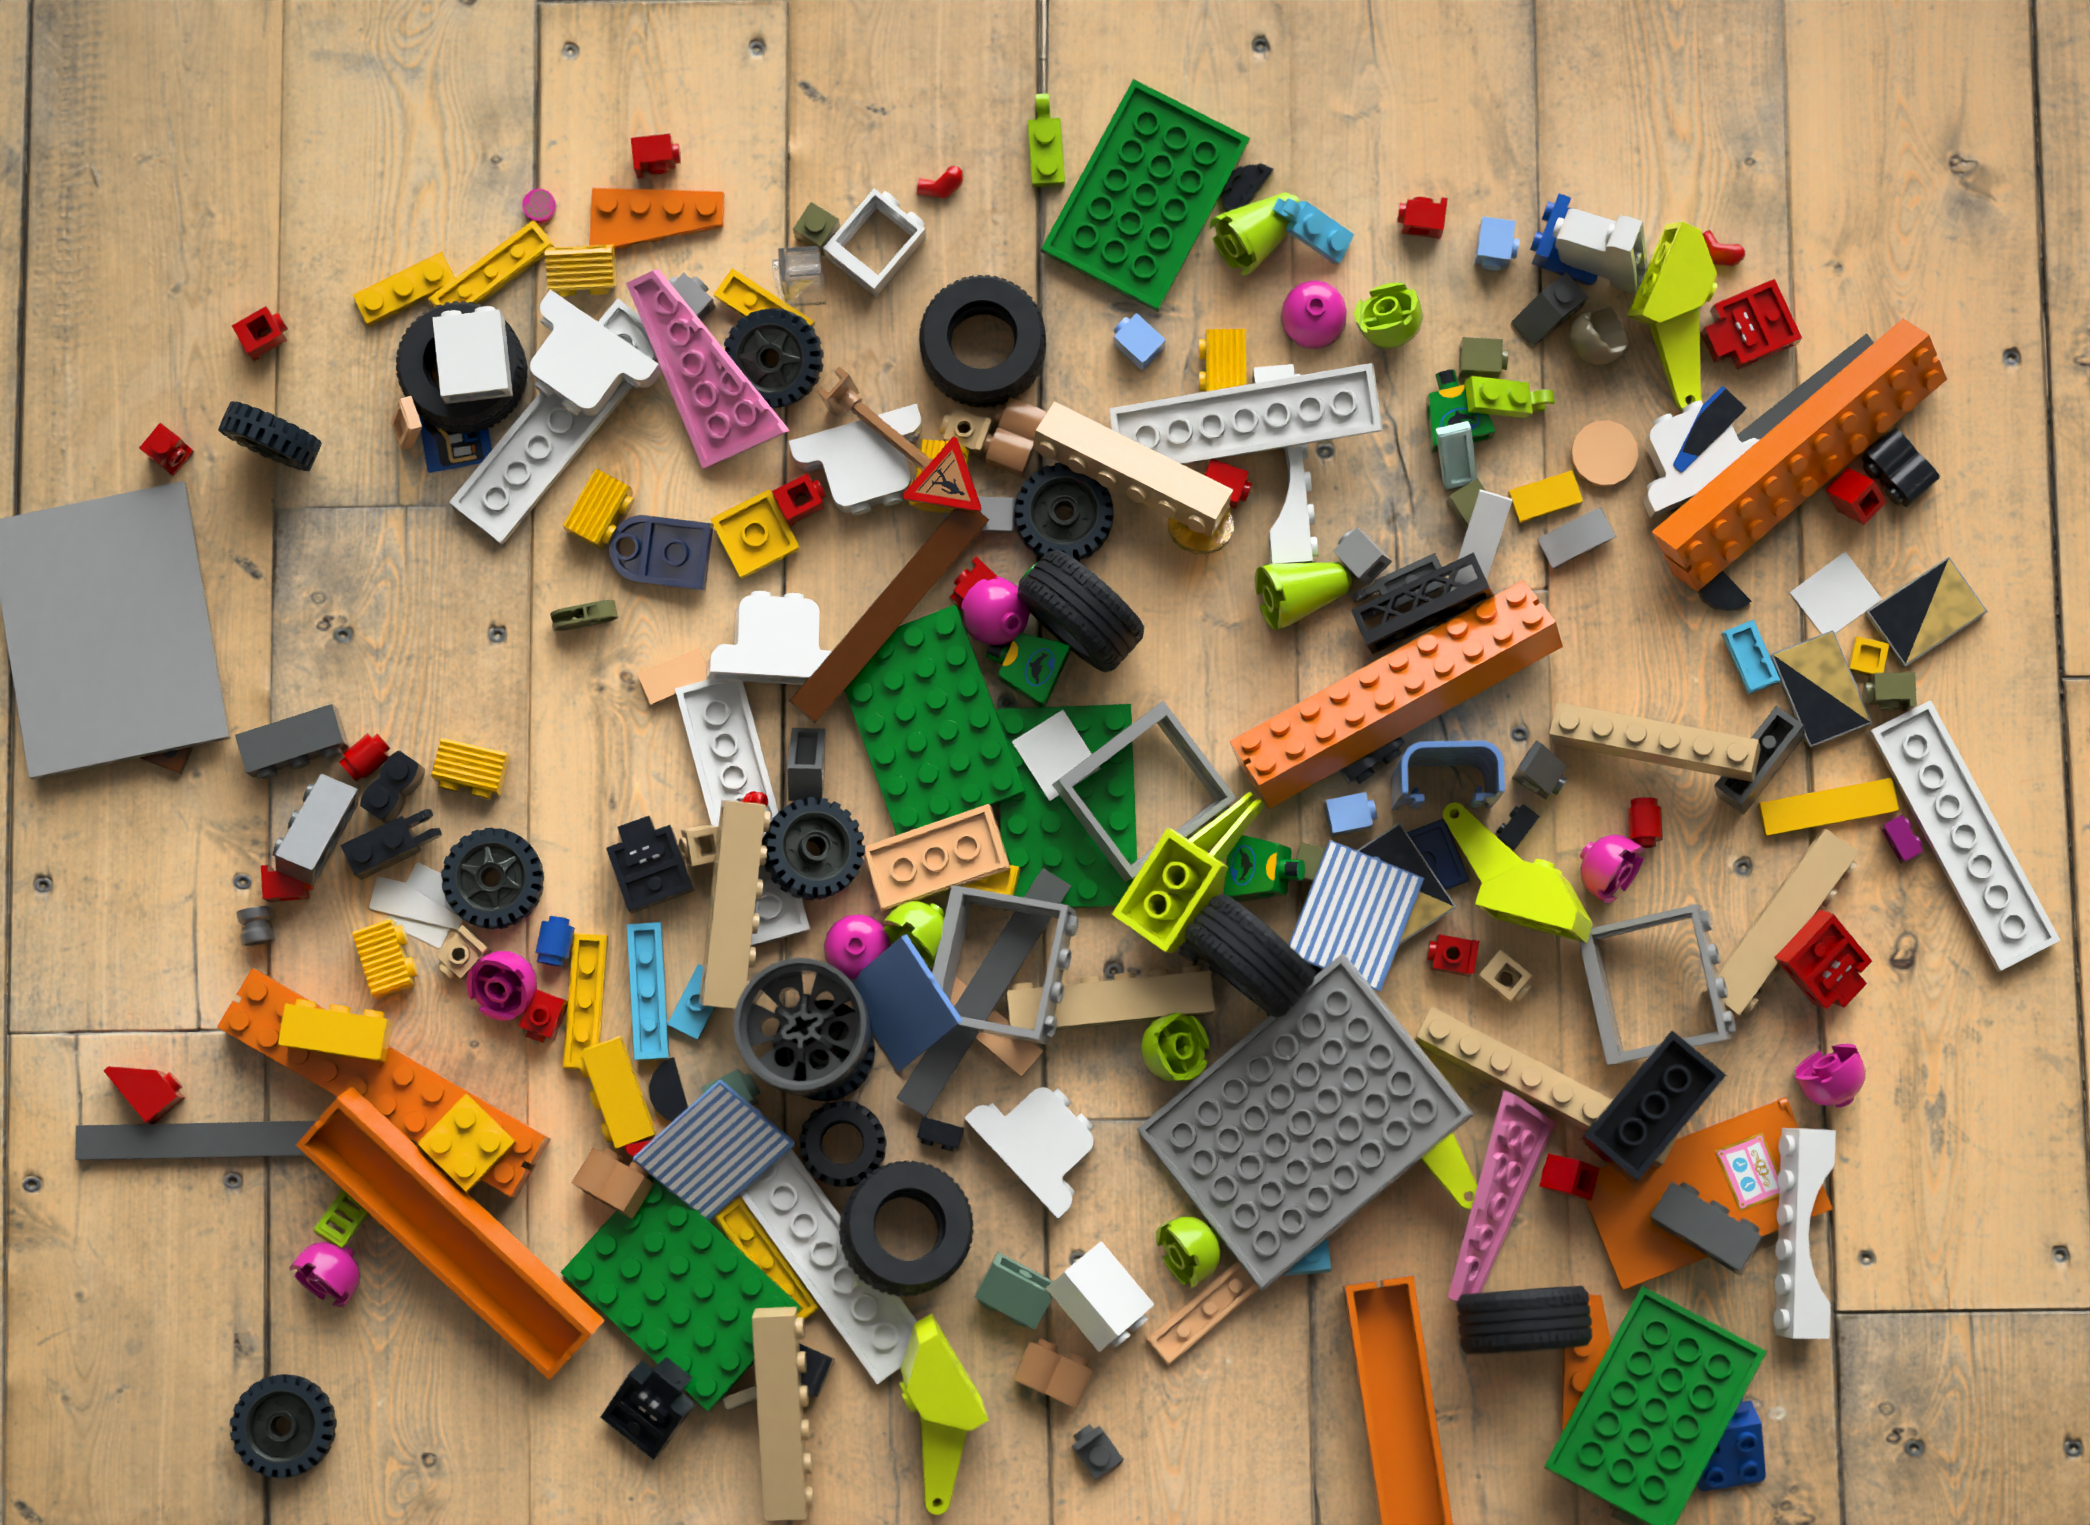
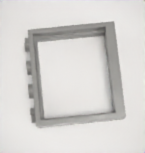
(1188, 750)
(952, 941)
(1601, 992)

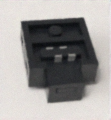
(648, 865)
(650, 1406)

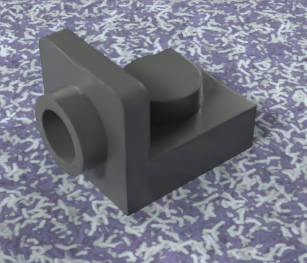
(1096, 1450)

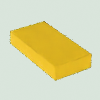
(1545, 496)

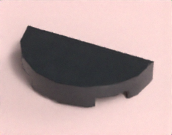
(1244, 185)
(1723, 594)
(667, 1090)

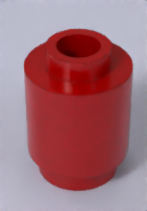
(365, 756)
(1645, 821)

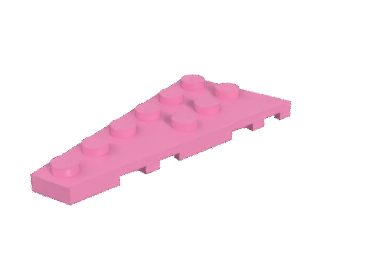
(710, 391)
(1508, 1167)

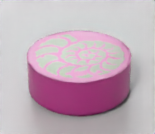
(539, 206)

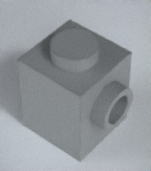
(694, 294)
(1362, 555)

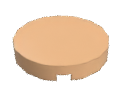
(1604, 453)

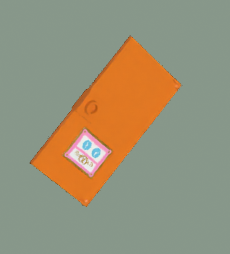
(1725, 1162)

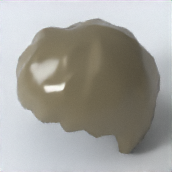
(1598, 337)

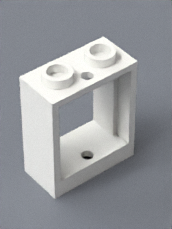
(858, 271)

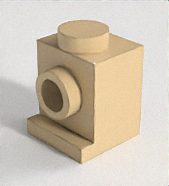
(974, 438)
(698, 844)
(474, 951)
(1500, 964)

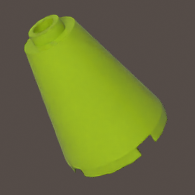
(1250, 233)
(1299, 589)

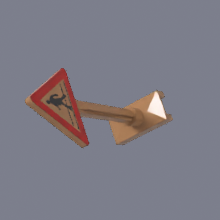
(943, 480)

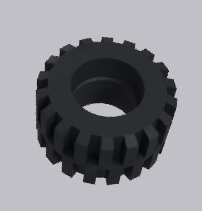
(812, 1143)

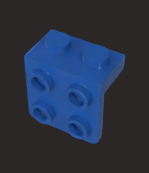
(1544, 244)
(1739, 1454)

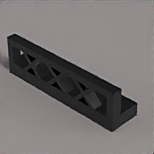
(1425, 615)

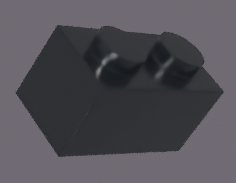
(1521, 822)
(939, 1132)

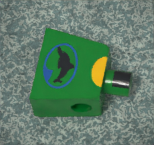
(1450, 407)
(1030, 666)
(1260, 870)

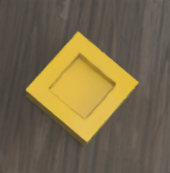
(1868, 656)

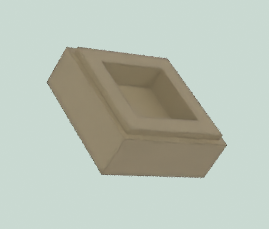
(741, 1398)

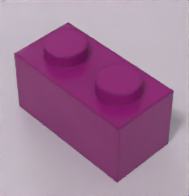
(1901, 838)

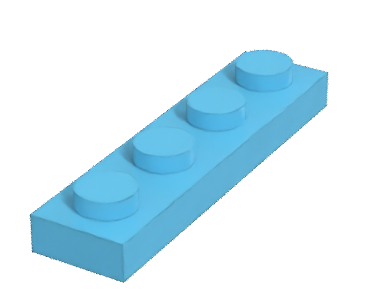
(648, 991)

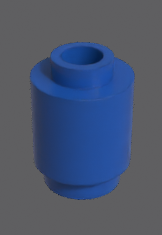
(554, 941)

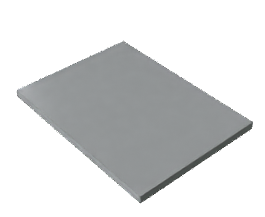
(109, 631)
(1304, 1122)

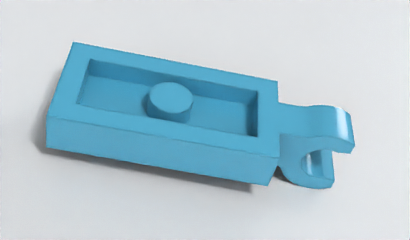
(1315, 228)

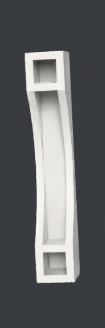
(1290, 535)
(1805, 1163)

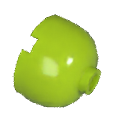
(1390, 315)
(921, 924)
(1175, 1047)
(1190, 1248)

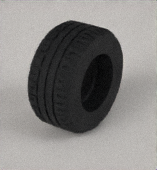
(978, 297)
(415, 366)
(1081, 610)
(1249, 955)
(933, 1190)
(1524, 1320)

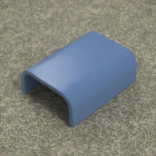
(1479, 754)

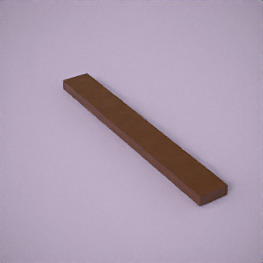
(887, 612)

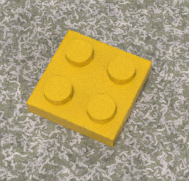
(755, 534)
(466, 1142)

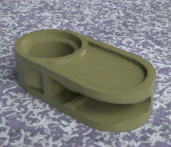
(584, 615)

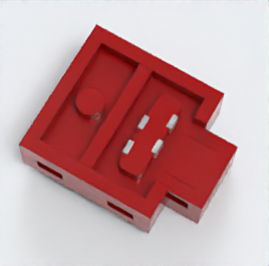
(1751, 326)
(1825, 961)

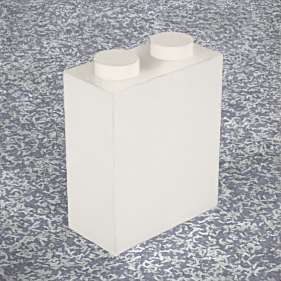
(472, 355)
(1101, 1298)

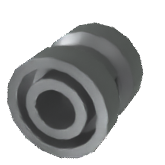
(256, 929)

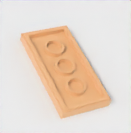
(936, 858)

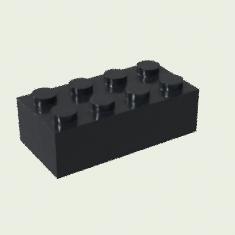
(1652, 1107)

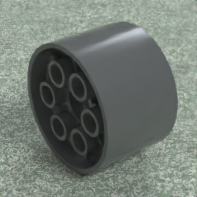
(774, 983)

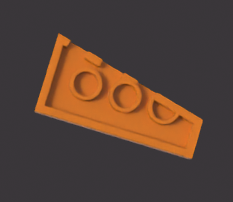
(646, 215)
(1582, 1361)

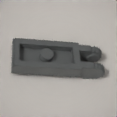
(1399, 578)

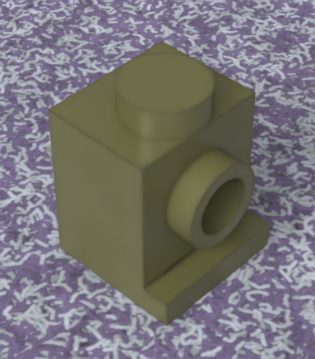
(1891, 690)

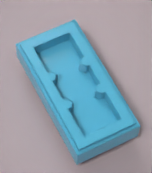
(1750, 657)
(690, 1015)

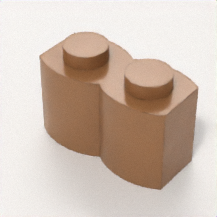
(1014, 438)
(613, 1182)
(1053, 1373)

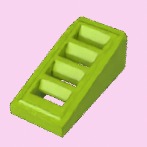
(339, 1204)

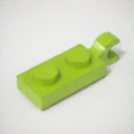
(1045, 146)
(1505, 397)

